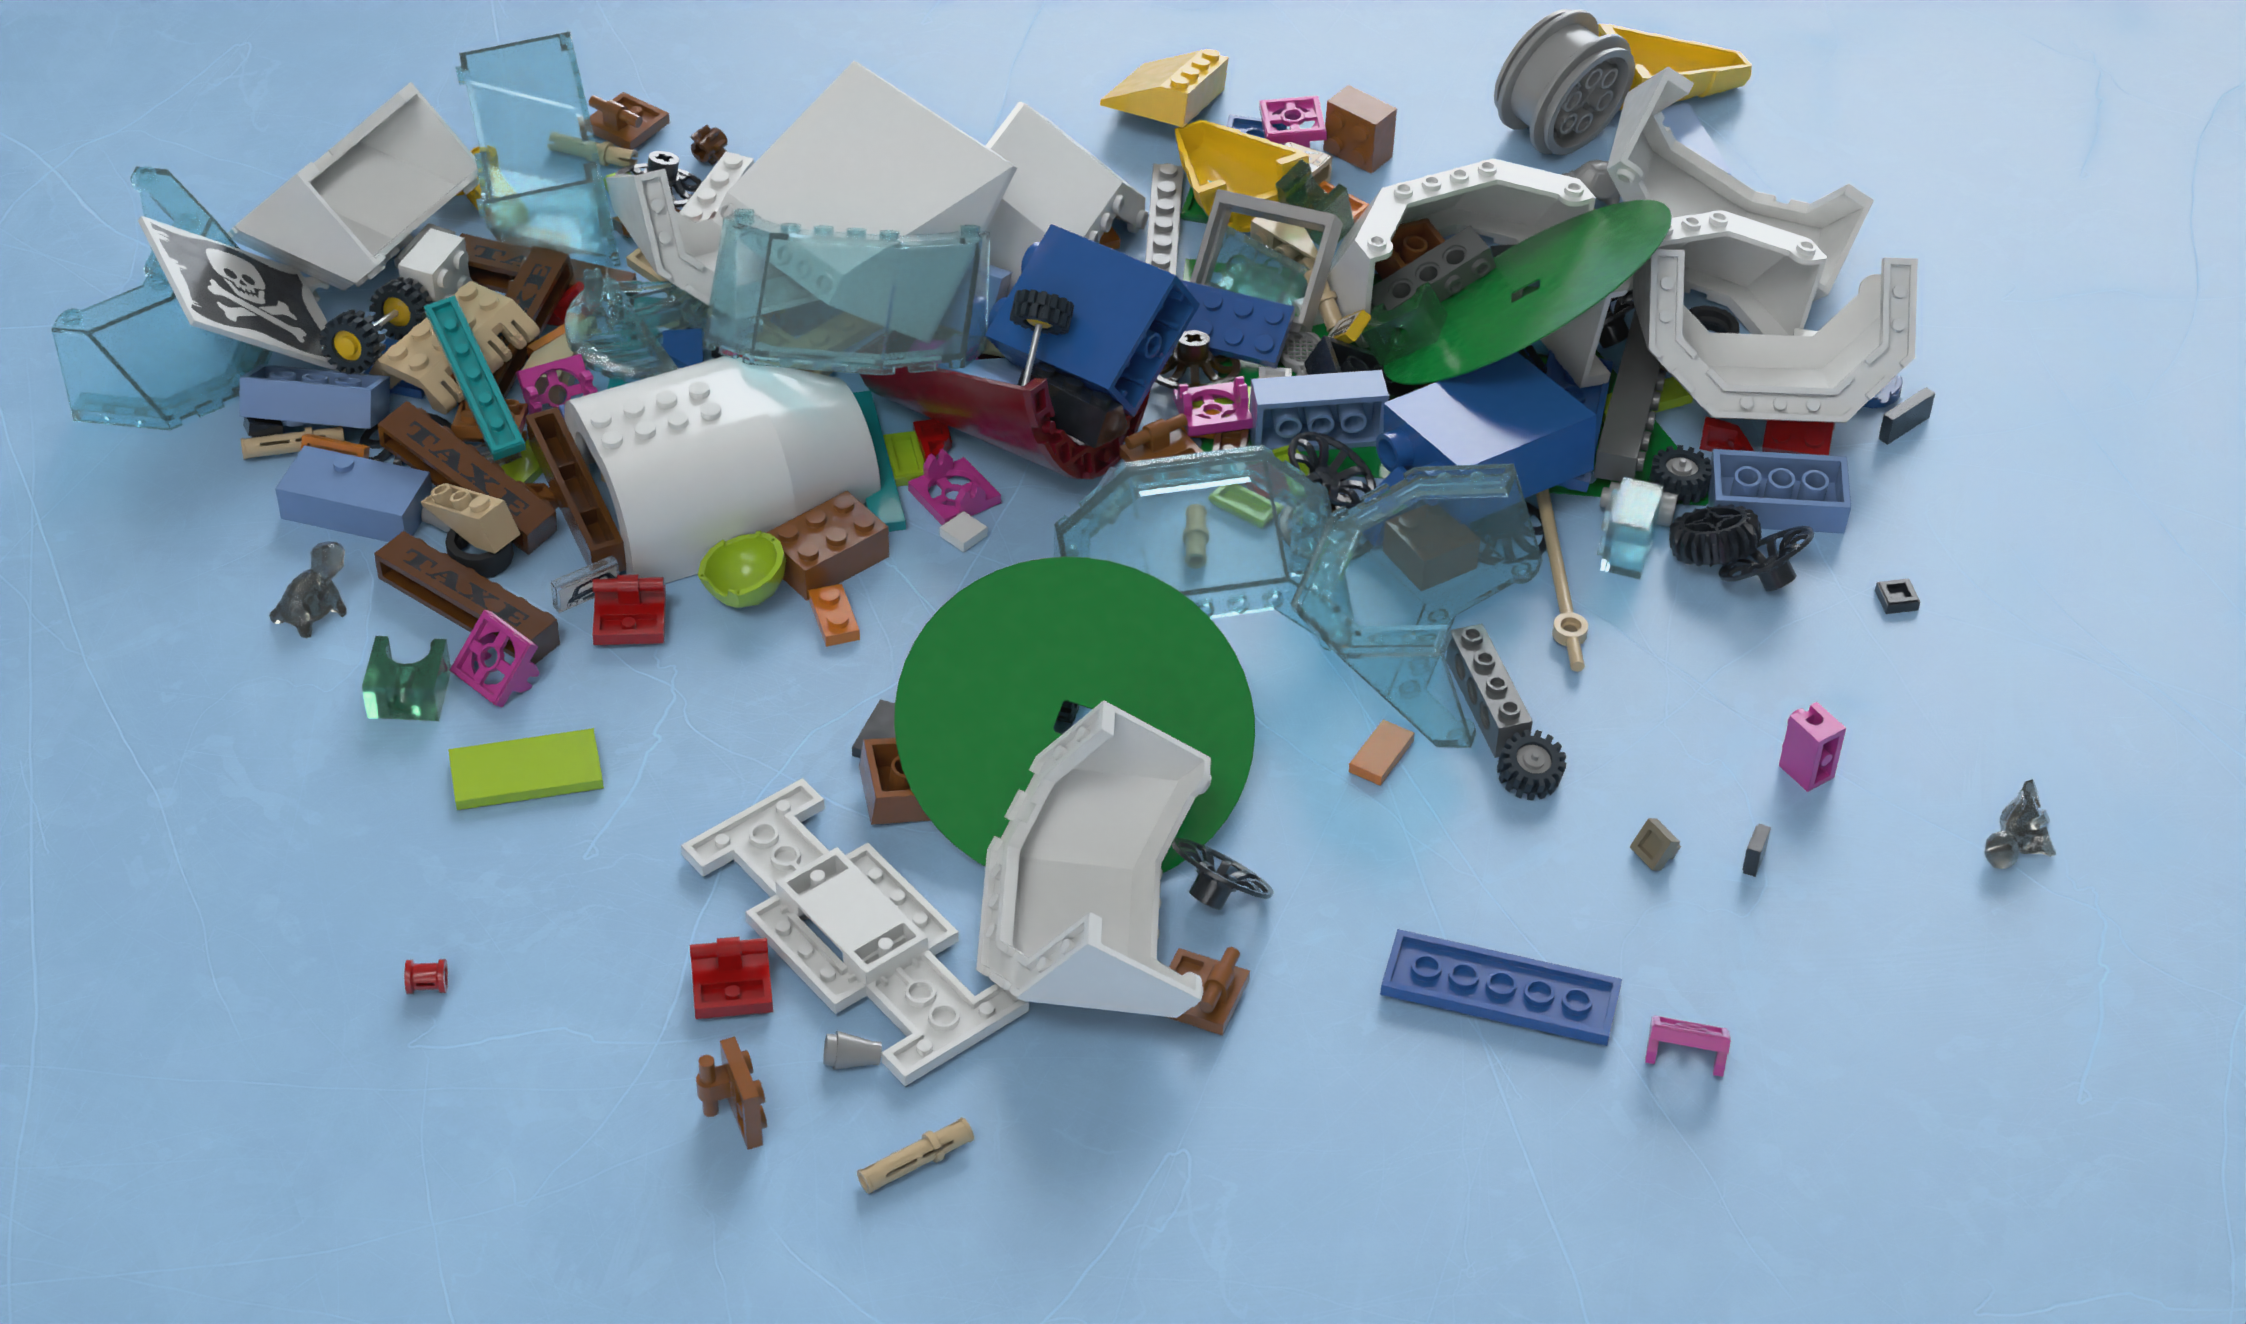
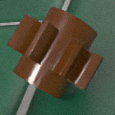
(708, 144)

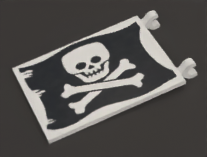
(241, 293)

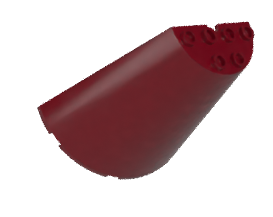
(1002, 415)

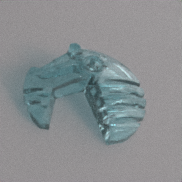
(621, 331)

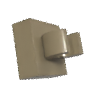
(1655, 844)

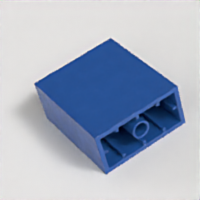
(1121, 320)
(1492, 417)

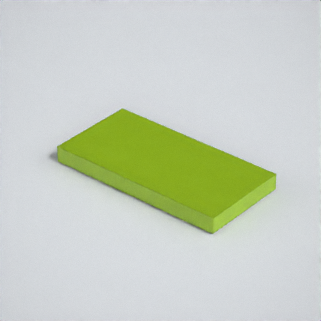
(525, 769)

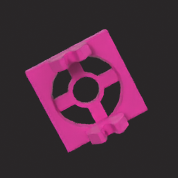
(1298, 110)
(572, 364)
(1201, 423)
(972, 496)
(476, 649)
(1690, 1035)

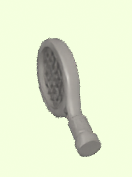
(1298, 364)

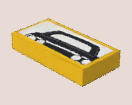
(1350, 326)

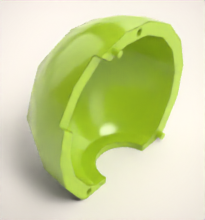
(743, 569)

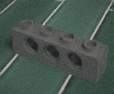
(1445, 267)
(1486, 686)

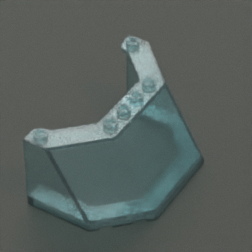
(538, 149)
(848, 297)
(136, 352)
(1212, 524)
(1401, 572)

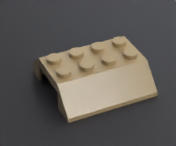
(422, 361)

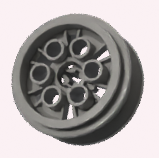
(1564, 81)

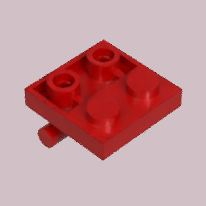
(1798, 437)
(629, 610)
(731, 977)

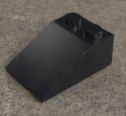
(1339, 357)

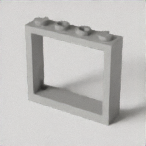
(1228, 202)

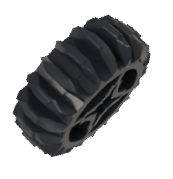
(1715, 535)

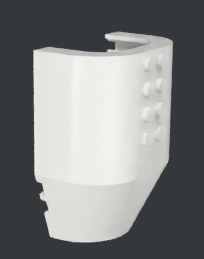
(720, 455)

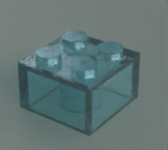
(1629, 527)

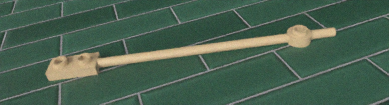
(1568, 627)

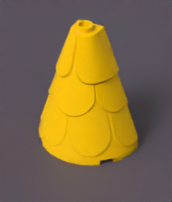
(1706, 65)
(1233, 163)

